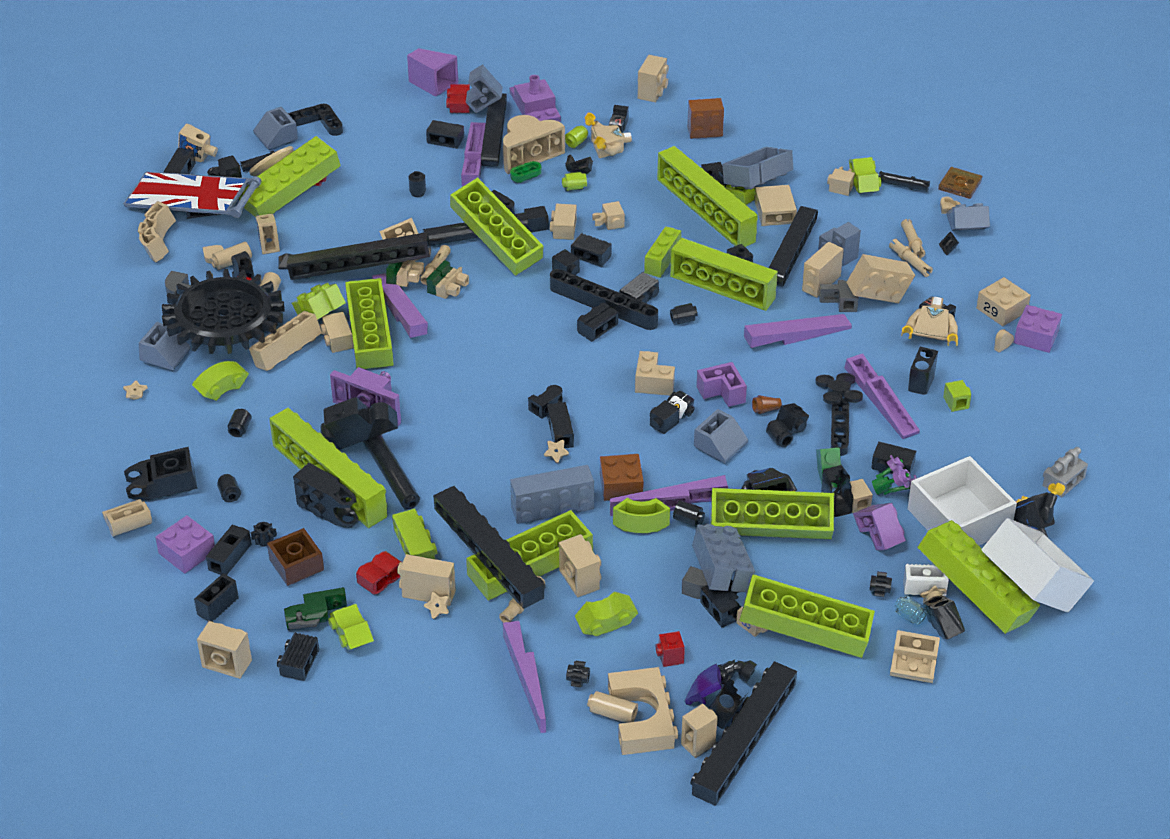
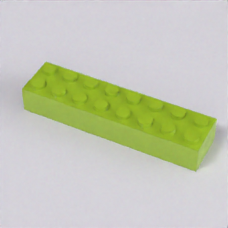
(707, 197)
(305, 445)

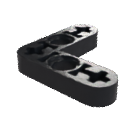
(319, 112)

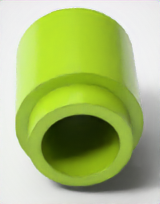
(576, 136)
(574, 181)

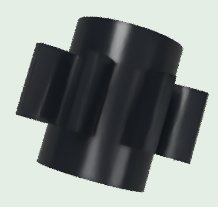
(263, 533)
(880, 584)
(578, 673)

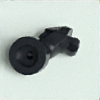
(744, 670)

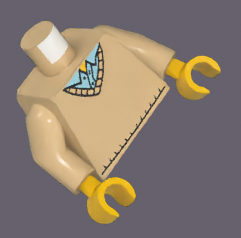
(606, 139)
(932, 323)

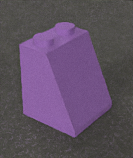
(432, 70)

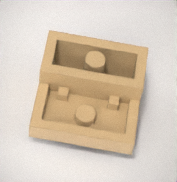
(127, 517)
(914, 656)

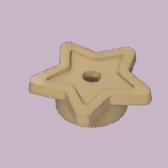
(135, 390)
(556, 456)
(932, 593)
(431, 605)

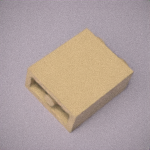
(775, 205)
(822, 268)
(425, 575)

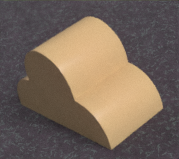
(532, 141)

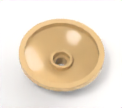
(269, 161)

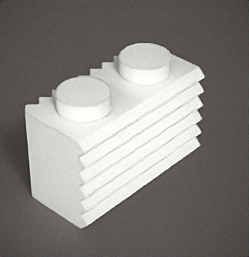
(922, 578)

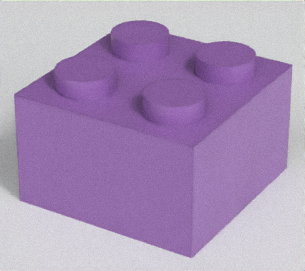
(1037, 328)
(185, 544)

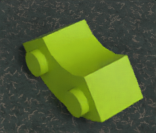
(865, 175)
(220, 379)
(641, 516)
(606, 615)
(350, 627)

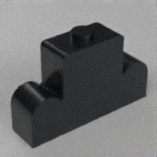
(355, 422)

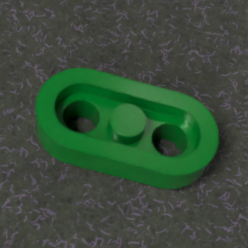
(526, 171)

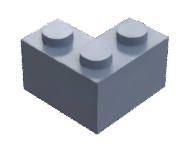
(484, 89)
(846, 237)

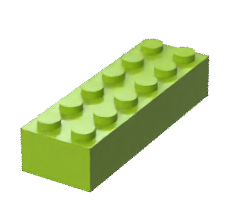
(292, 177)
(496, 226)
(723, 274)
(369, 323)
(774, 513)
(536, 547)
(978, 576)
(807, 616)

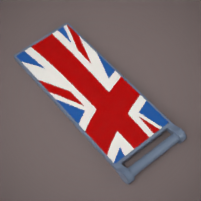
(193, 192)

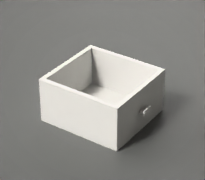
(963, 495)
(1037, 565)

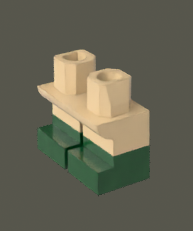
(404, 272)
(446, 280)

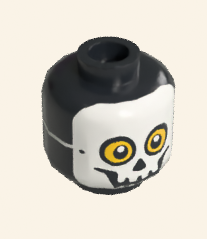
(683, 402)

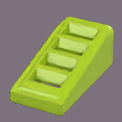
(742, 194)

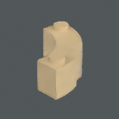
(154, 228)

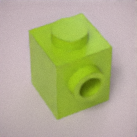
(957, 395)

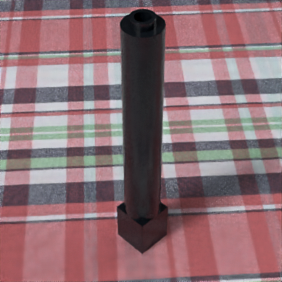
(533, 219)
(392, 472)

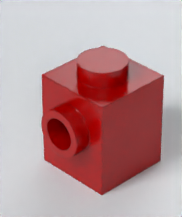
(670, 649)

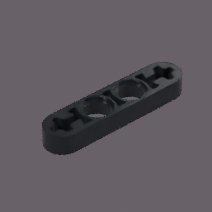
(840, 426)

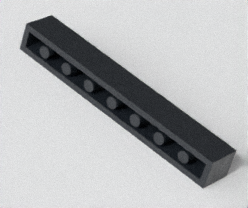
(359, 256)
(489, 547)
(744, 733)

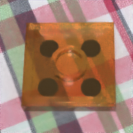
(960, 182)

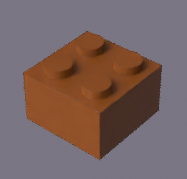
(705, 118)
(620, 475)

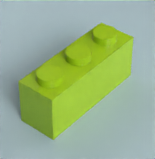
(659, 254)
(412, 535)

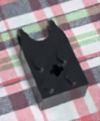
(162, 475)
(324, 495)

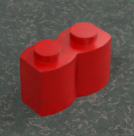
(457, 98)
(378, 573)

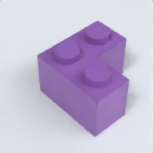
(722, 381)
(882, 524)

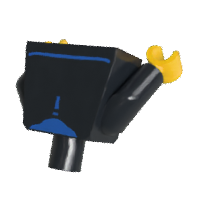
(769, 480)
(1039, 509)

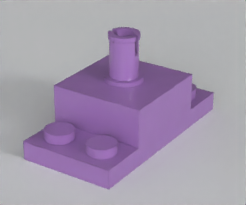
(535, 99)
(366, 386)

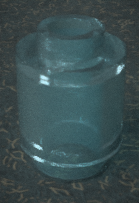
(910, 609)

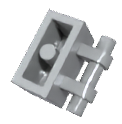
(1066, 470)

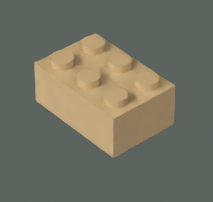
(880, 278)

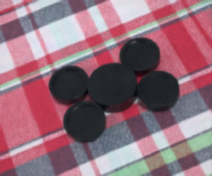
(839, 388)

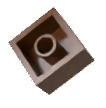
(295, 556)

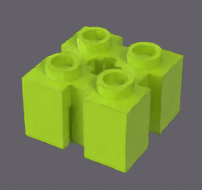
(320, 300)

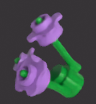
(900, 477)

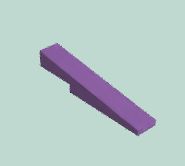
(472, 161)
(403, 308)
(794, 330)
(881, 395)
(689, 492)
(526, 670)

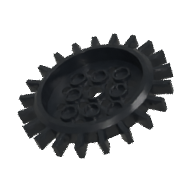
(243, 302)

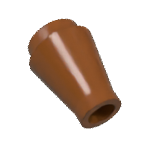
(765, 404)

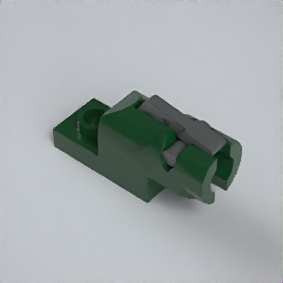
(314, 608)

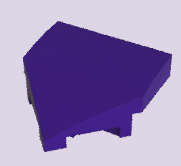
(705, 684)

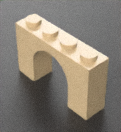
(648, 687)

